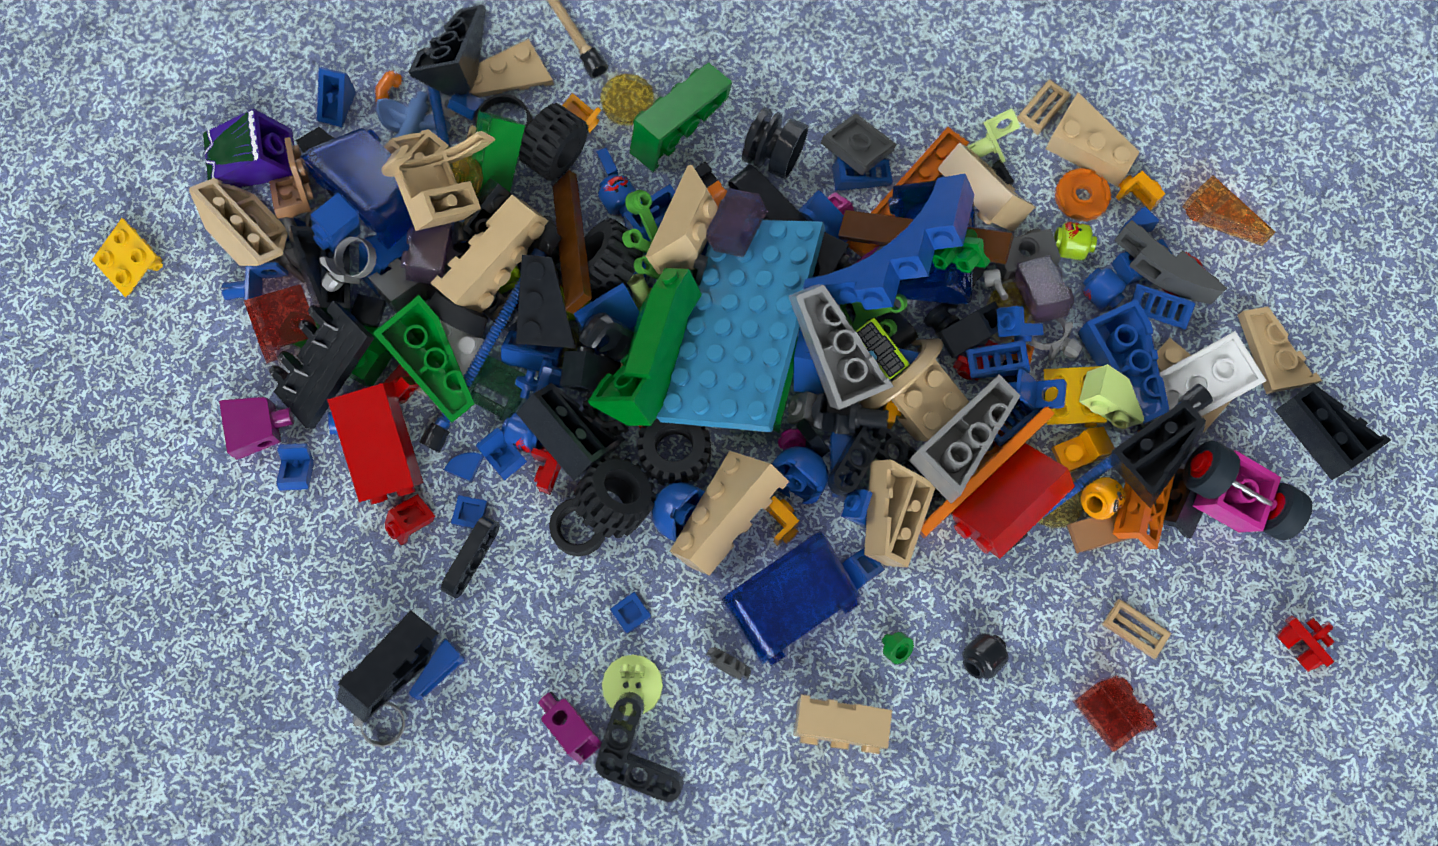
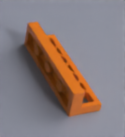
(1135, 517)

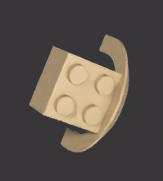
(430, 186)
(922, 393)

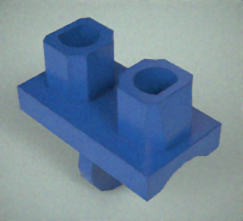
(547, 375)

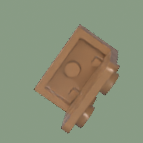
(292, 193)

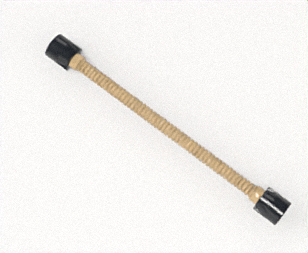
(591, 59)

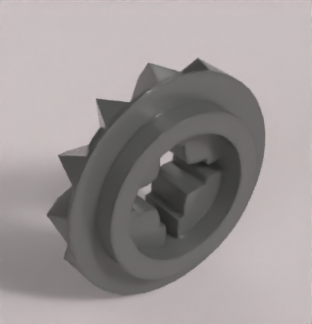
(728, 663)

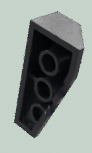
(455, 55)

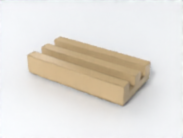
(1031, 122)
(1113, 614)

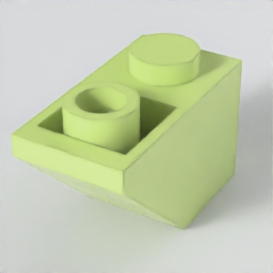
(1112, 397)

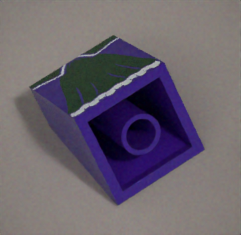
(247, 150)

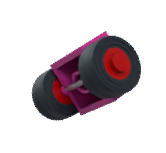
(1244, 493)

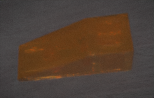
(1223, 211)

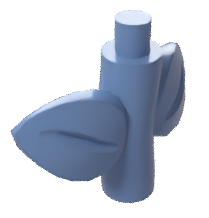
(408, 119)

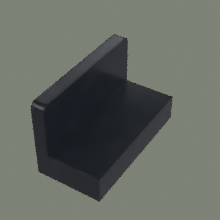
(1180, 507)

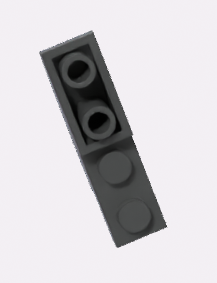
(1175, 274)

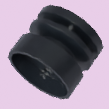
(770, 141)

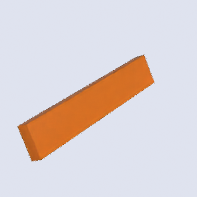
(922, 171)
(988, 469)

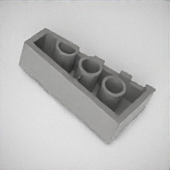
(836, 349)
(960, 444)

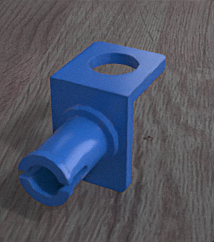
(253, 282)
(1033, 391)

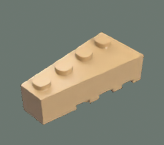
(492, 255)
(725, 510)

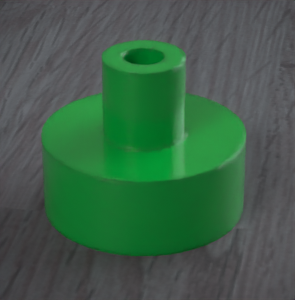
(897, 647)

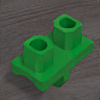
(964, 256)

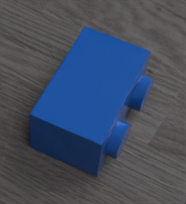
(334, 222)

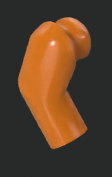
(385, 83)

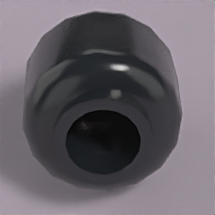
(985, 656)

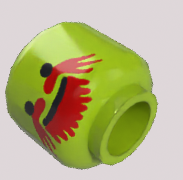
(1075, 240)

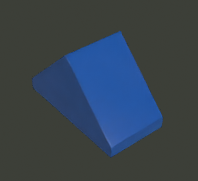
(334, 96)

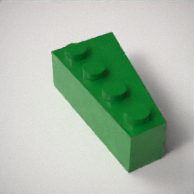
(678, 114)

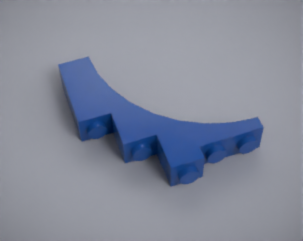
(909, 255)

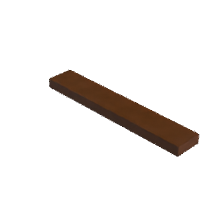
(882, 229)
(572, 245)

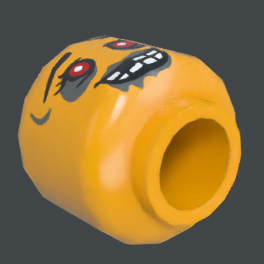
(1102, 498)

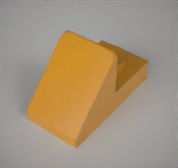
(1084, 449)

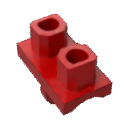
(1315, 654)

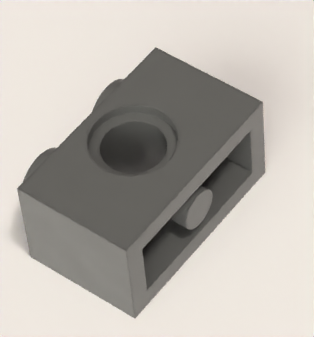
(1035, 242)

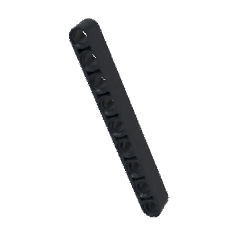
(780, 209)

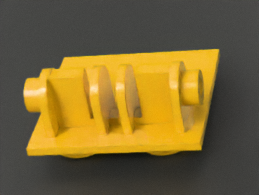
(126, 257)
(1073, 410)

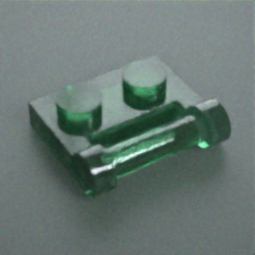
(501, 380)

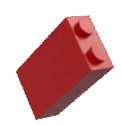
(376, 442)
(1012, 500)

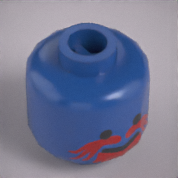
(614, 192)
(1104, 288)
(519, 435)

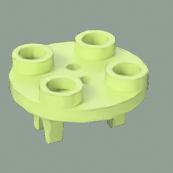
(632, 670)

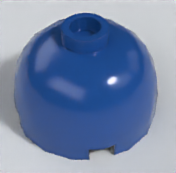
(804, 471)
(674, 508)

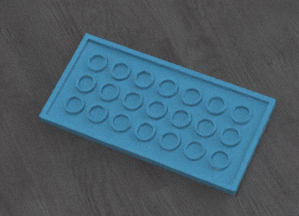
(743, 331)

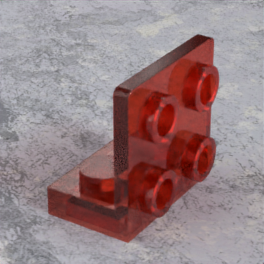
(277, 319)
(1115, 711)

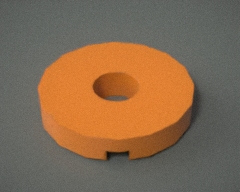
(1075, 207)

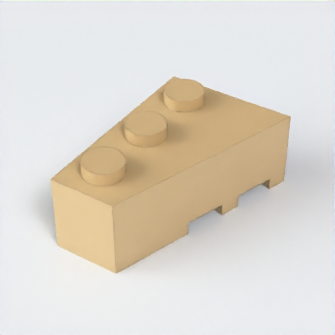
(1092, 142)
(993, 197)
(895, 512)
(842, 724)

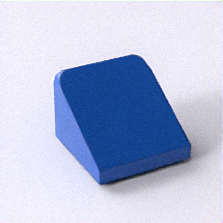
(1144, 219)
(862, 568)

